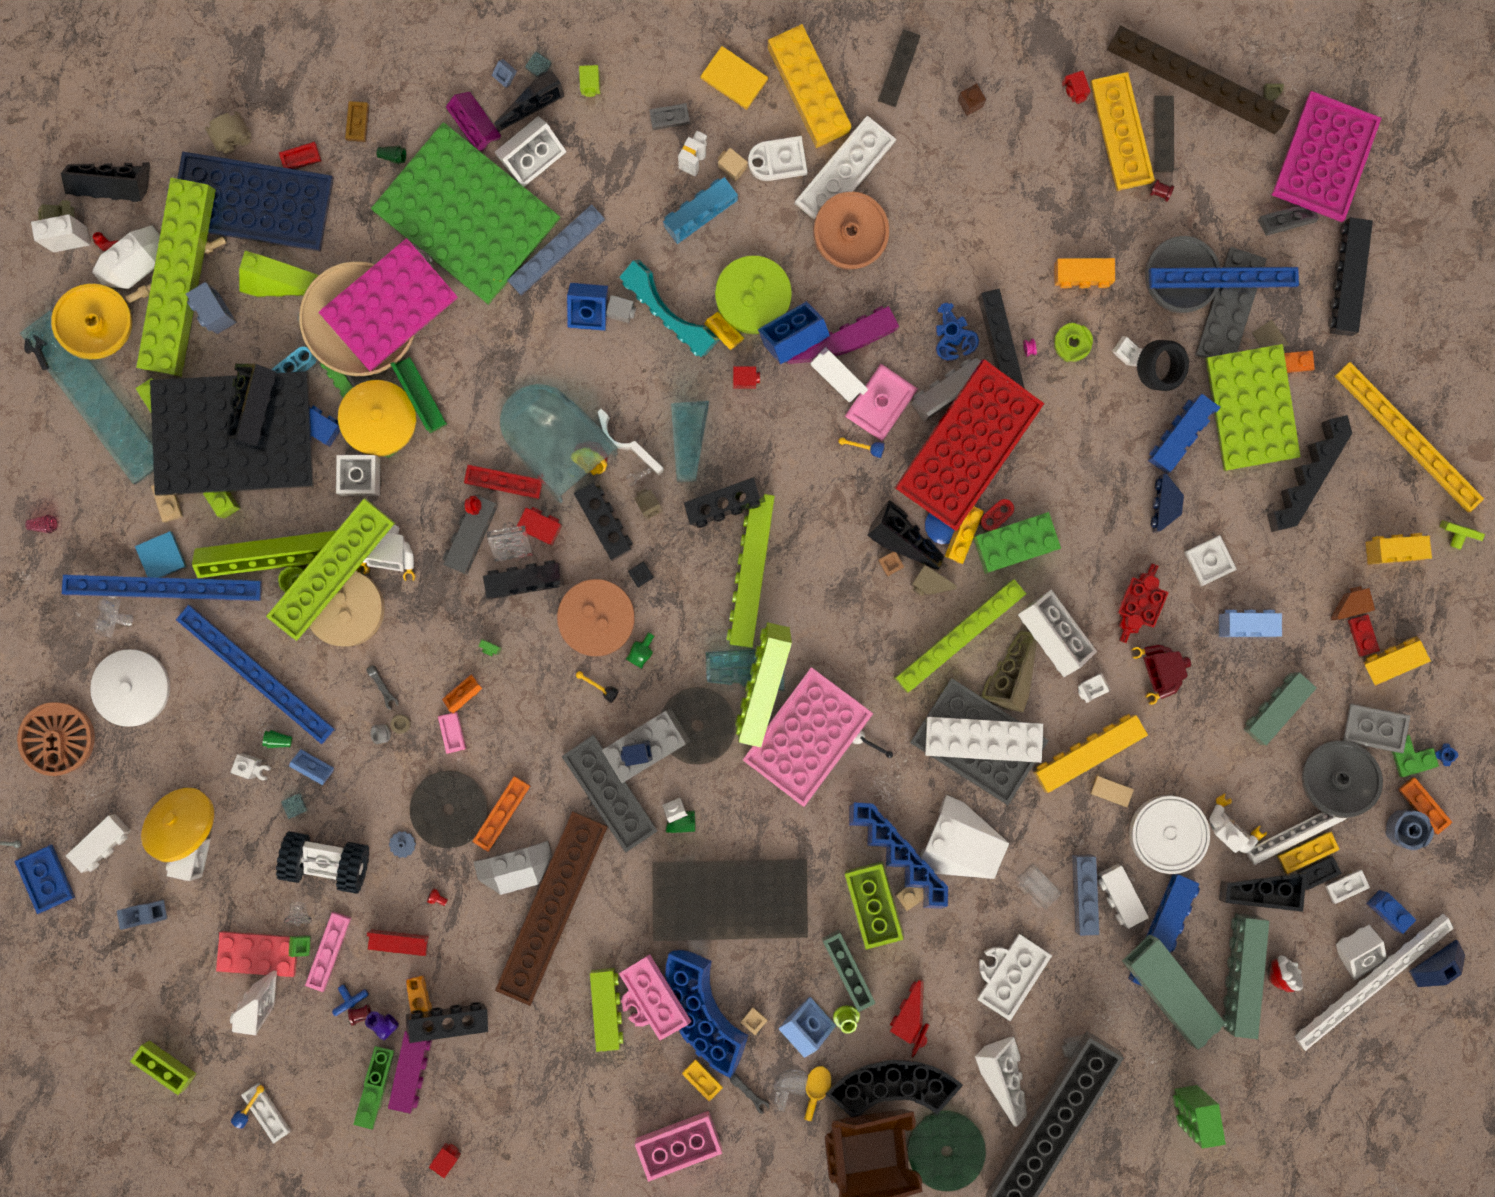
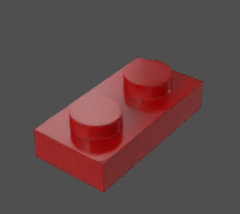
(1363, 635)

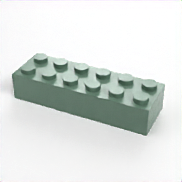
(1245, 975)

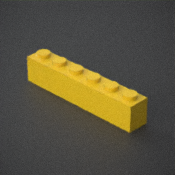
(1090, 753)

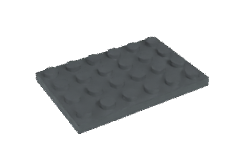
(995, 777)

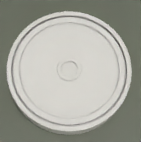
(1169, 834)

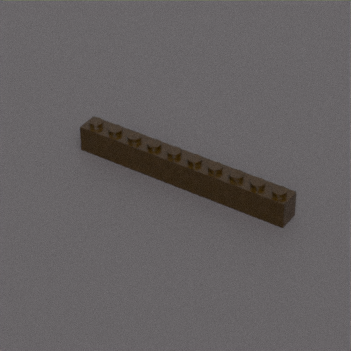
(1198, 80)

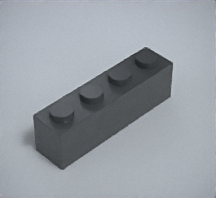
(469, 537)

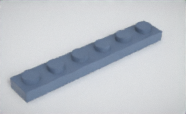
(556, 250)

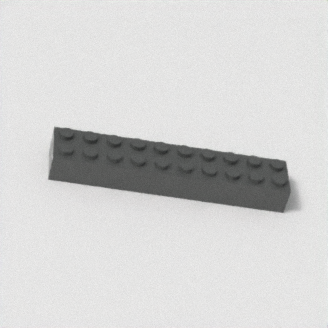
(1058, 1119)

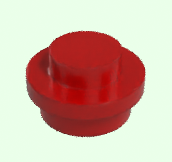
(472, 505)

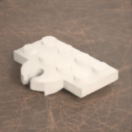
(1011, 975)

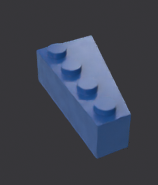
(1182, 433)

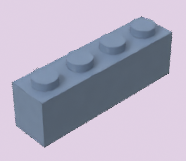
(1085, 894)

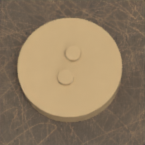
(352, 614)

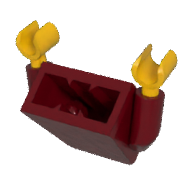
(1164, 669)

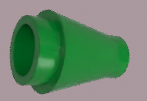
(276, 740)

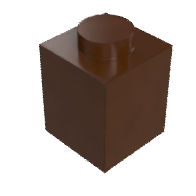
(971, 99)

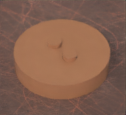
(596, 617)

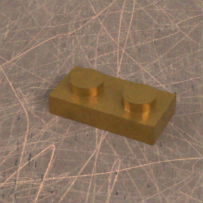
(357, 121)

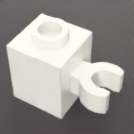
(249, 767)

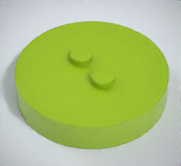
(752, 293)

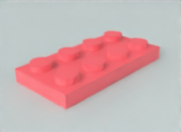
(255, 954)

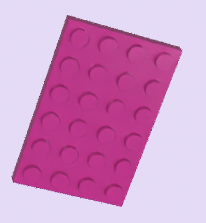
(1326, 156)
(388, 304)

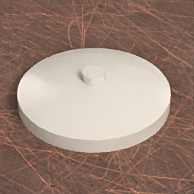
(130, 687)

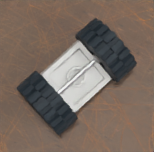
(302, 857)

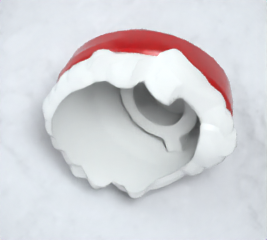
(1285, 975)

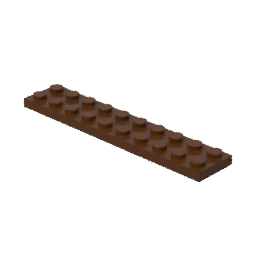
(551, 908)

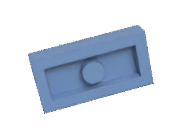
(311, 767)

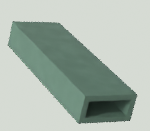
(1173, 991)

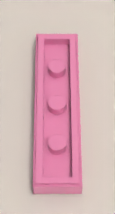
(328, 951)

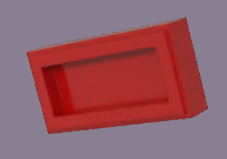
(300, 156)

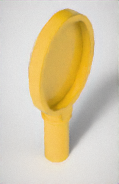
(817, 1085)

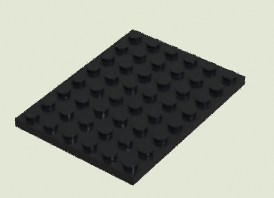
(192, 442)

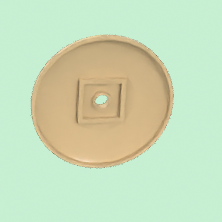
(318, 334)

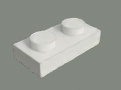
(1347, 886)

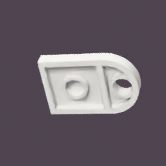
(780, 159)

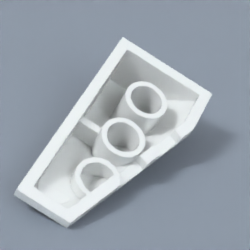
(1000, 1070)

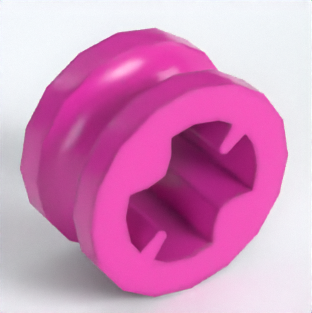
(1029, 347)

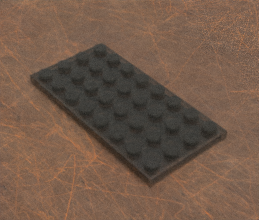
(729, 899)

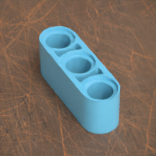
(296, 359)

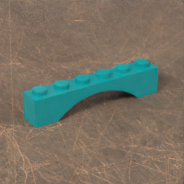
(641, 281)

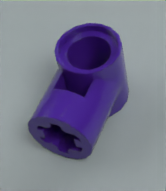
(381, 1025)

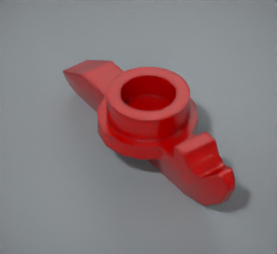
(920, 1040)

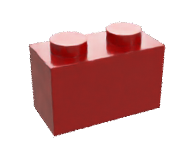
(539, 526)

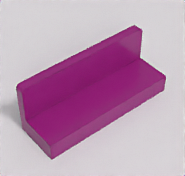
(472, 120)

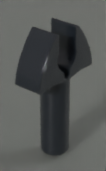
(37, 351)

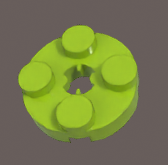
(1077, 332)

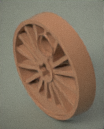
(57, 729)

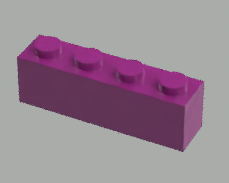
(408, 1075)

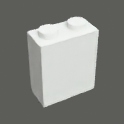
(60, 233)

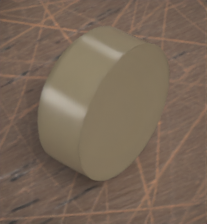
(400, 724)

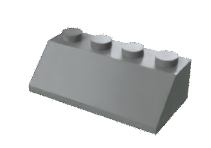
(944, 392)

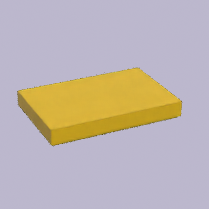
(734, 77)

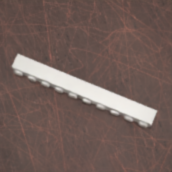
(1292, 836)

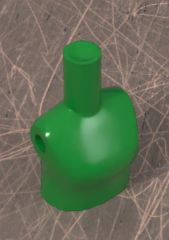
(640, 651)

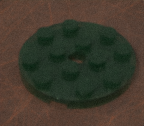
(961, 1165)

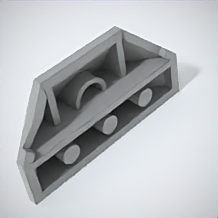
(514, 868)

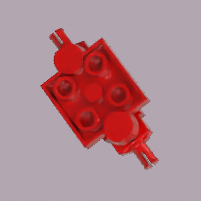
(1141, 603)

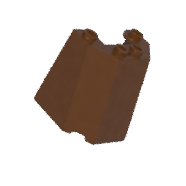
(871, 1156)

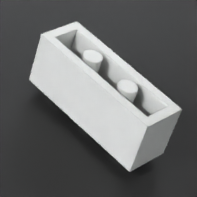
(98, 844)
(1122, 896)

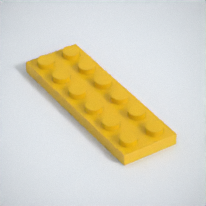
(1122, 131)

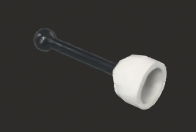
(861, 738)

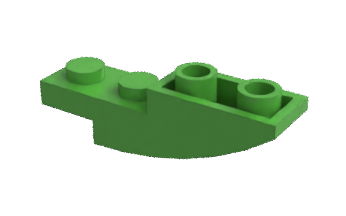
(374, 1087)

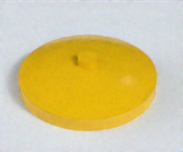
(91, 321)
(377, 418)
(177, 824)

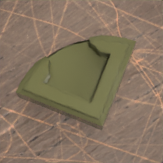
(1272, 91)

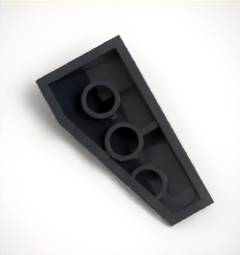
(538, 94)

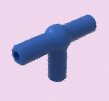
(350, 1001)

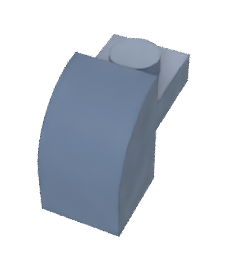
(141, 914)

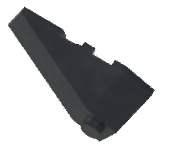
(897, 534)

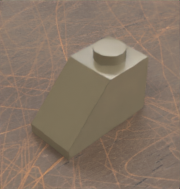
(648, 503)
(930, 582)

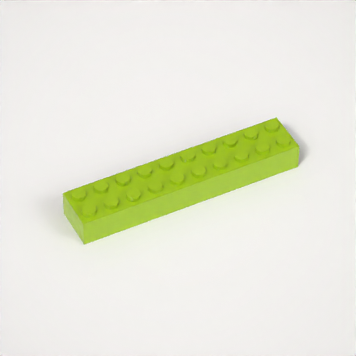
(174, 275)

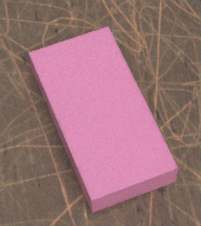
(451, 732)

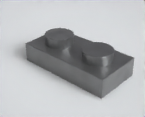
(669, 116)

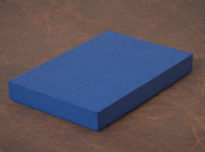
(44, 879)

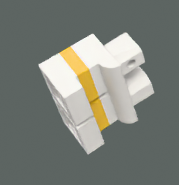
(692, 152)

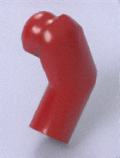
(102, 242)

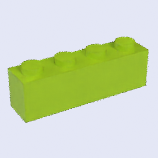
(605, 1009)

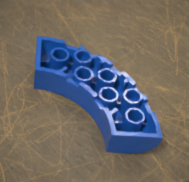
(709, 1030)

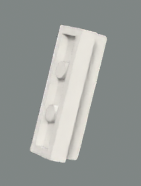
(838, 375)

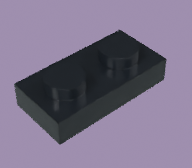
(1320, 872)

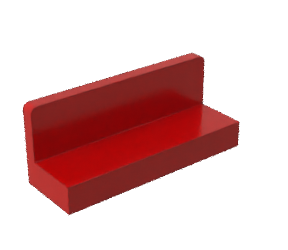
(397, 942)

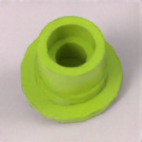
(846, 1018)

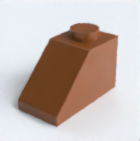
(1354, 603)

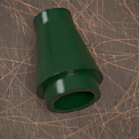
(394, 154)

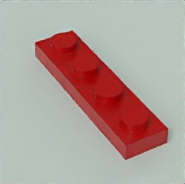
(503, 481)

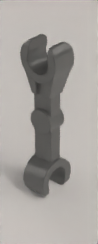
(373, 673)
(737, 1082)

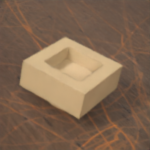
(753, 1020)

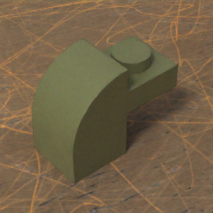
(49, 211)

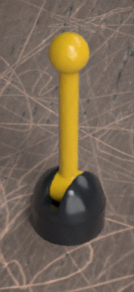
(609, 692)

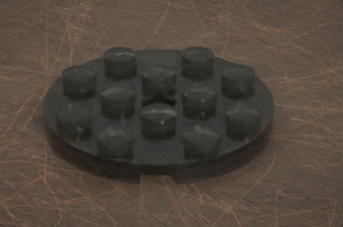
(717, 722)
(428, 806)

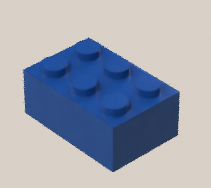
(793, 332)

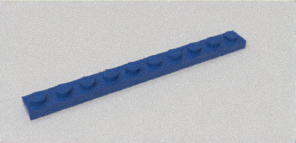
(161, 587)
(255, 674)

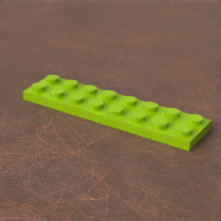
(330, 569)

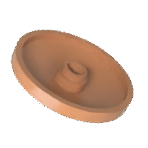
(851, 230)

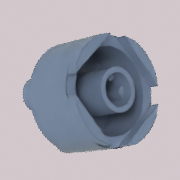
(1398, 829)

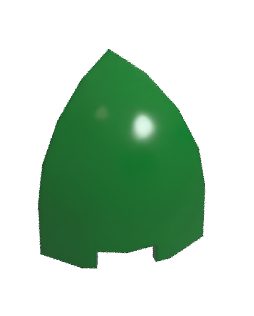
(684, 824)

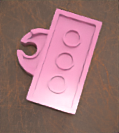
(652, 999)

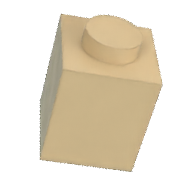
(732, 164)

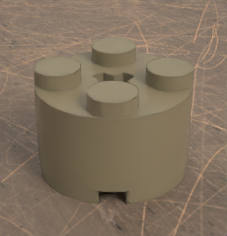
(228, 132)

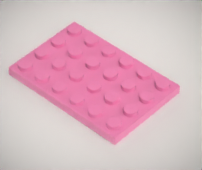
(808, 737)

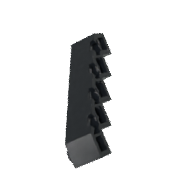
(1312, 475)

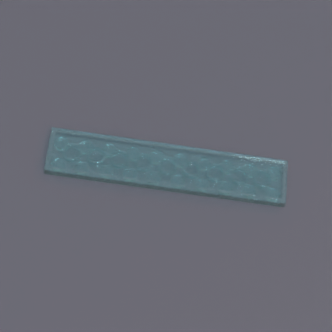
(96, 403)

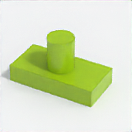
(1460, 533)

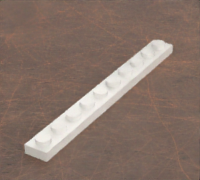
(1374, 982)

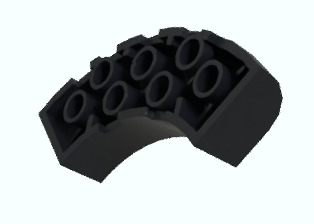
(893, 1081)

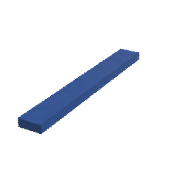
(1224, 277)

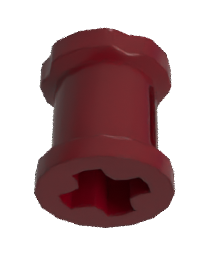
(1161, 190)
(358, 1015)

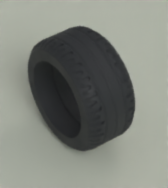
(1178, 365)

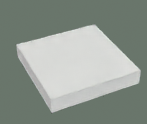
(1210, 560)

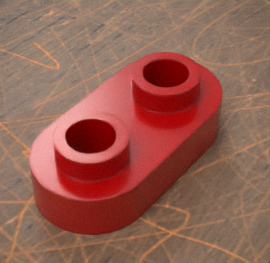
(996, 515)

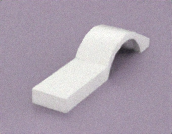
(634, 446)

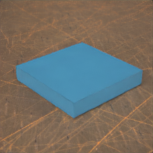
(161, 556)

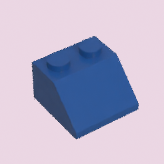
(587, 306)

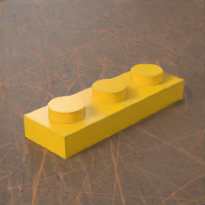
(963, 536)
(1308, 852)

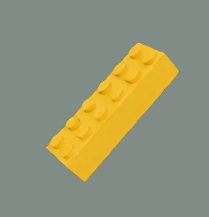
(809, 86)

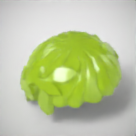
(288, 577)

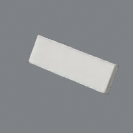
(267, 1114)

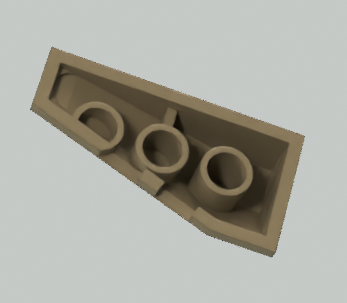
(1012, 680)

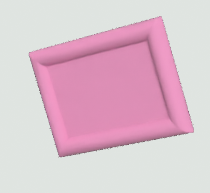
(882, 403)

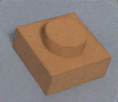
(891, 563)

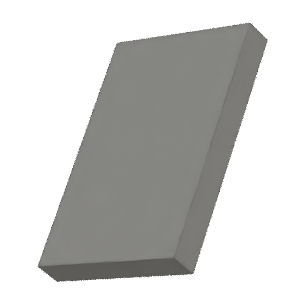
(1376, 728)

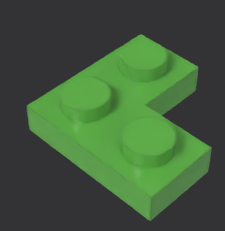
(1414, 762)

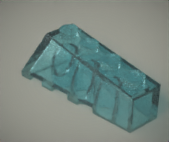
(688, 434)
(732, 667)

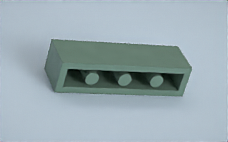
(1279, 708)
(848, 970)

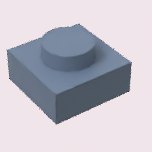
(504, 73)

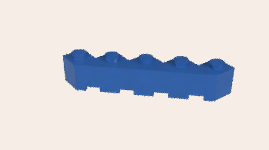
(900, 854)

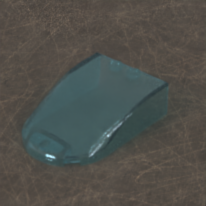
(553, 437)

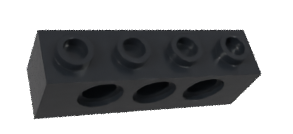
(585, 497)
(696, 507)
(477, 1024)

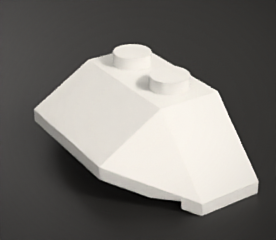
(128, 259)

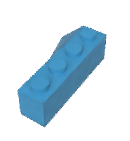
(700, 210)

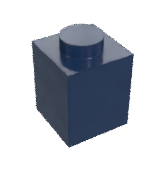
(636, 753)

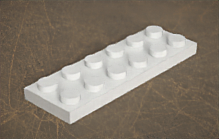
(847, 166)
(984, 739)

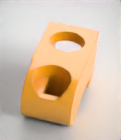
(418, 994)

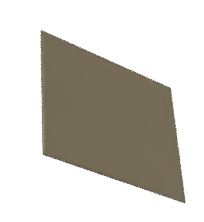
(1269, 335)

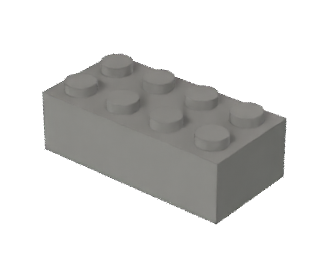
(662, 732)

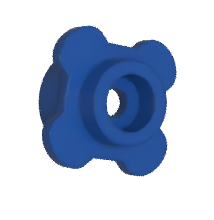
(1452, 754)

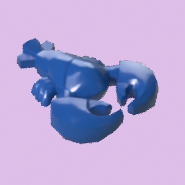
(954, 334)

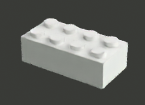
(1057, 633)

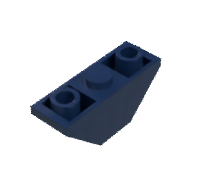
(1167, 503)
(1441, 967)

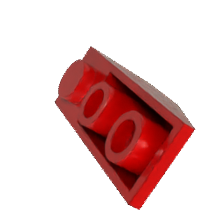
(910, 1019)

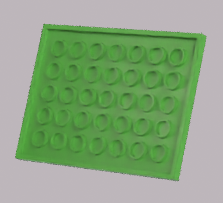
(465, 213)

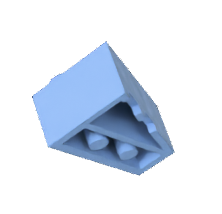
(1250, 624)

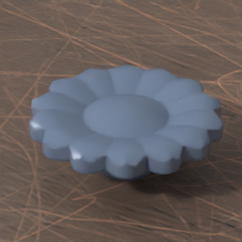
(402, 844)

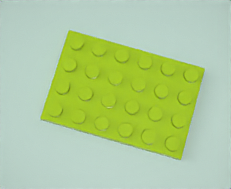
(1255, 409)

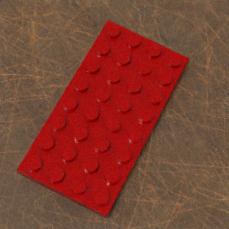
(969, 445)

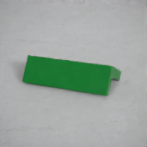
(419, 395)

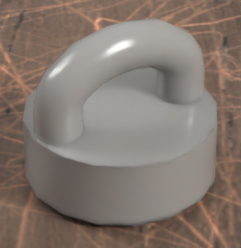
(380, 734)

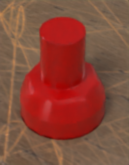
(435, 896)

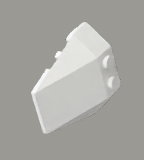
(963, 843)

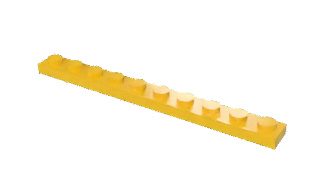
(1409, 437)

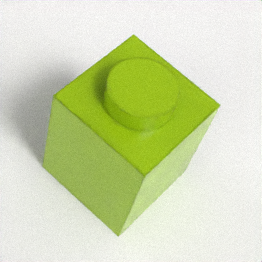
(589, 80)

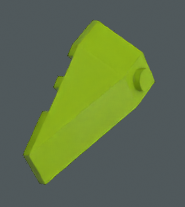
(269, 277)

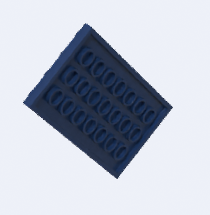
(262, 200)

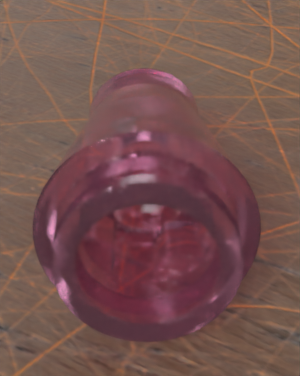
(43, 524)

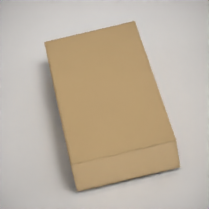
(1111, 791)

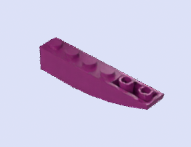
(853, 336)

